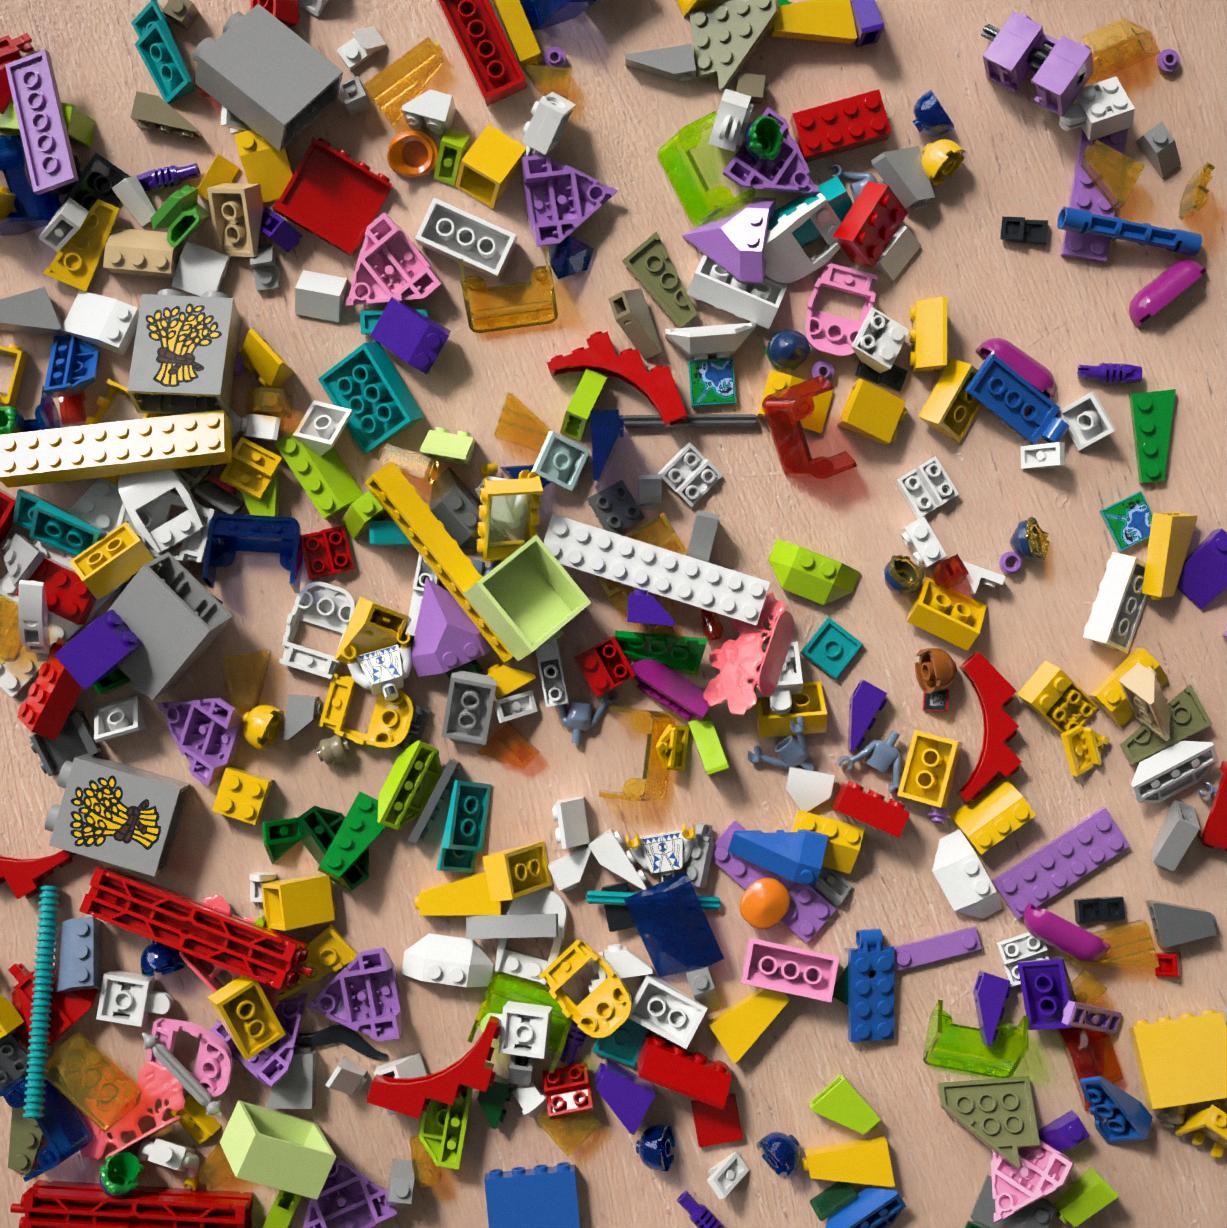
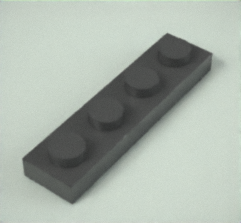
(431, 809)

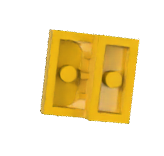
(251, 468)

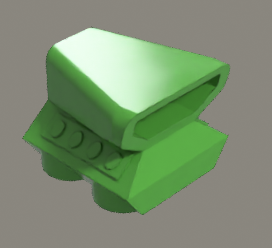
(181, 214)

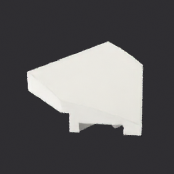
(809, 787)

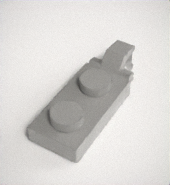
(700, 857)

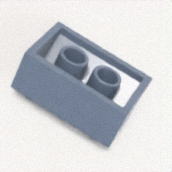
(78, 955)

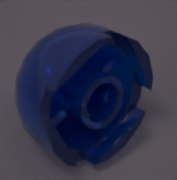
(931, 116)
(159, 959)
(655, 1147)
(780, 1152)

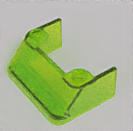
(686, 179)
(507, 988)
(962, 1048)

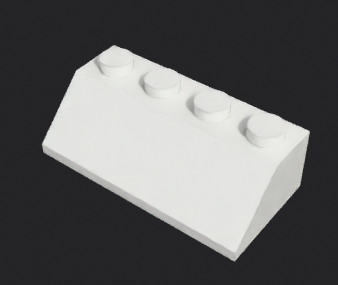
(744, 300)
(1118, 603)

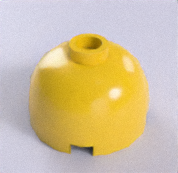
(941, 159)
(262, 726)

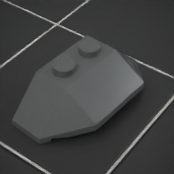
(456, 508)

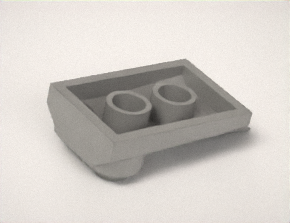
(469, 708)

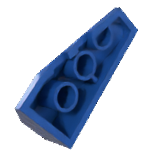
(788, 854)
(1115, 1112)

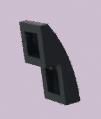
(1024, 231)
(890, 379)
(1099, 909)

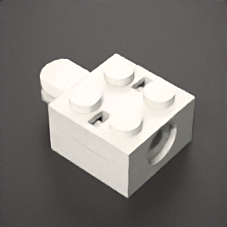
(1099, 110)
(547, 124)
(728, 125)
(788, 682)
(130, 998)
(523, 1029)

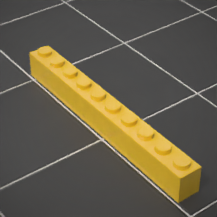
(432, 543)

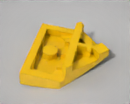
(673, 747)
(1083, 748)

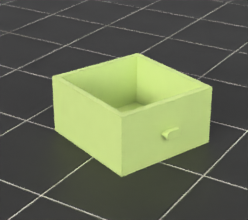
(527, 598)
(277, 1150)

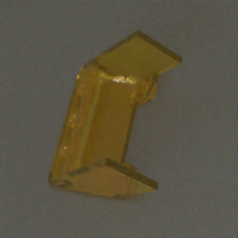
(510, 305)
(655, 779)

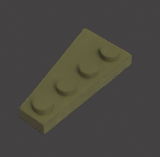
(657, 275)
(24, 1141)

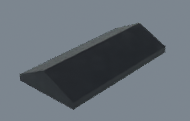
(96, 183)

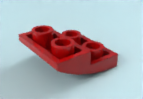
(326, 552)
(568, 1091)

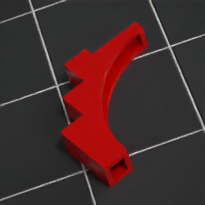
(600, 356)
(998, 726)
(25, 874)
(410, 1094)

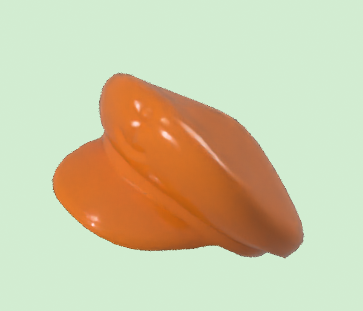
(412, 154)
(764, 903)

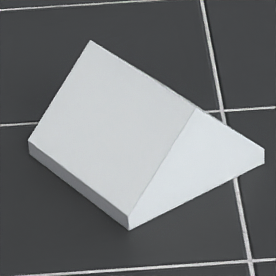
(898, 253)
(320, 296)
(1086, 420)
(322, 426)
(118, 719)

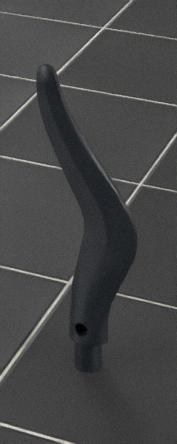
(339, 1034)

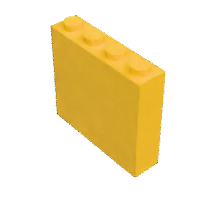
(1182, 1059)

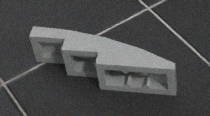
(512, 926)

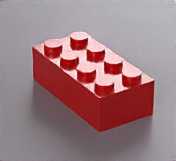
(840, 126)
(50, 697)

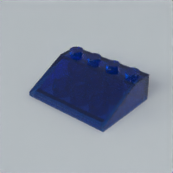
(605, 432)
(674, 927)

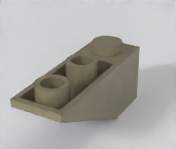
(156, 113)
(635, 320)

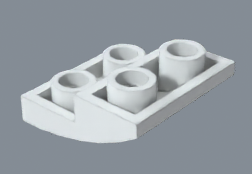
(200, 269)
(690, 474)
(926, 487)
(1017, 949)

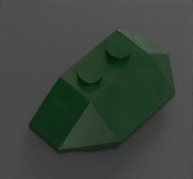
(317, 832)

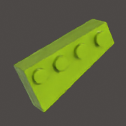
(78, 124)

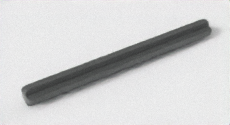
(702, 420)

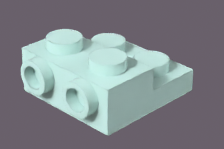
(561, 461)

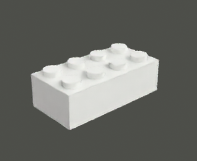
(466, 237)

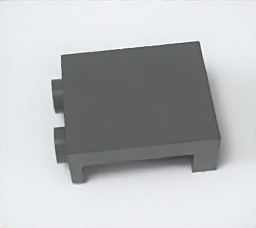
(73, 741)

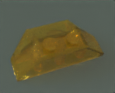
(1118, 47)

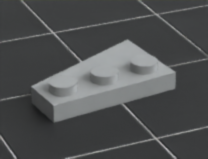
(20, 557)

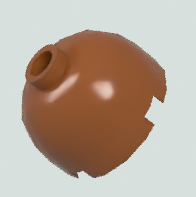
(935, 670)

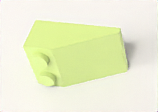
(449, 447)

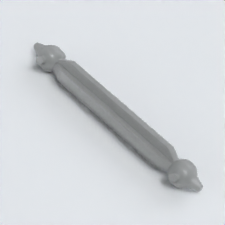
(181, 1074)

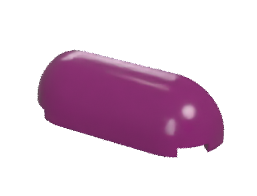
(1164, 289)
(1021, 363)
(670, 689)
(1064, 935)

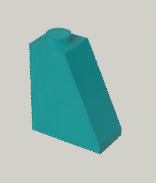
(387, 534)

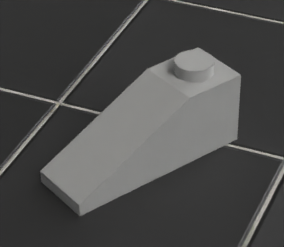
(669, 62)

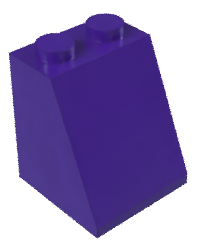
(98, 649)
(624, 1093)

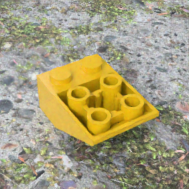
(371, 629)
(1057, 698)

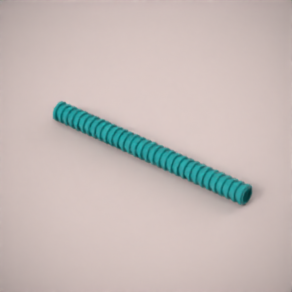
(41, 1004)

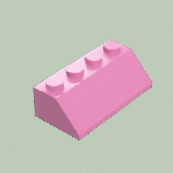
(789, 970)

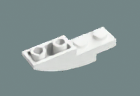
(422, 571)
(32, 617)

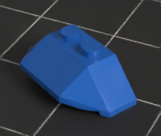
(71, 366)
(869, 1210)

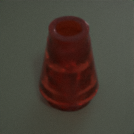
(711, 625)

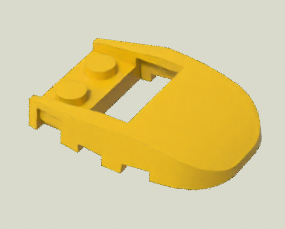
(388, 723)
(603, 1008)

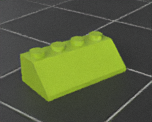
(322, 476)

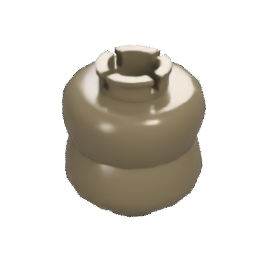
(333, 750)
(1172, 1115)

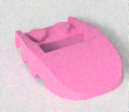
(831, 332)
(214, 1056)

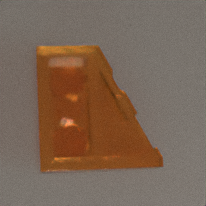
(510, 747)

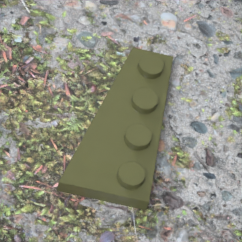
(1186, 718)

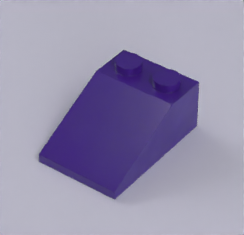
(410, 335)
(1205, 570)
(1045, 992)

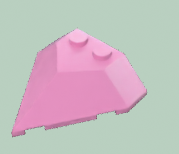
(390, 267)
(1039, 1174)

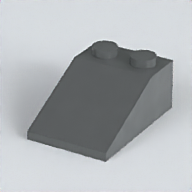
(1032, 1216)

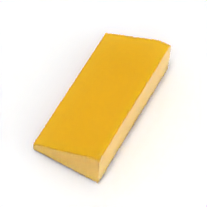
(219, 172)
(196, 1120)

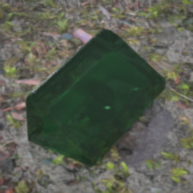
(833, 1199)

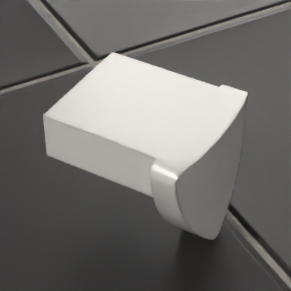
(255, 886)
(530, 1099)

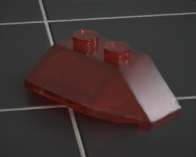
(1090, 1055)

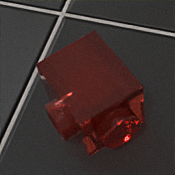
(949, 572)

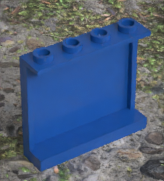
(533, 1197)

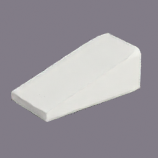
(135, 199)

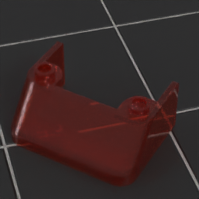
(783, 416)

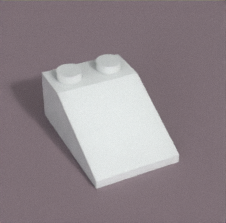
(102, 321)
(666, 1010)

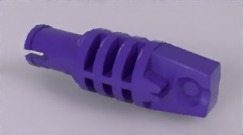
(168, 176)
(1111, 373)
(574, 1040)
(698, 1213)

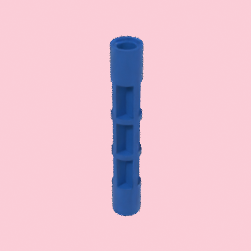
(1115, 228)

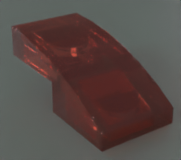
(72, 409)

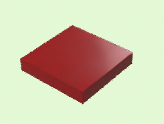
(717, 1125)

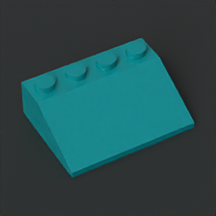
(374, 392)

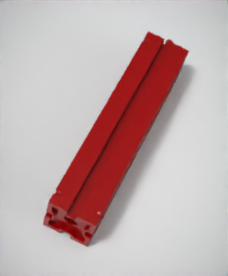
(196, 928)
(87, 1206)

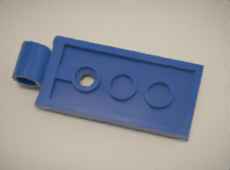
(1008, 395)
(870, 998)

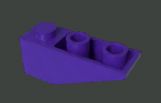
(862, 709)
(989, 1000)

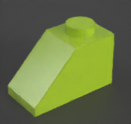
(451, 152)

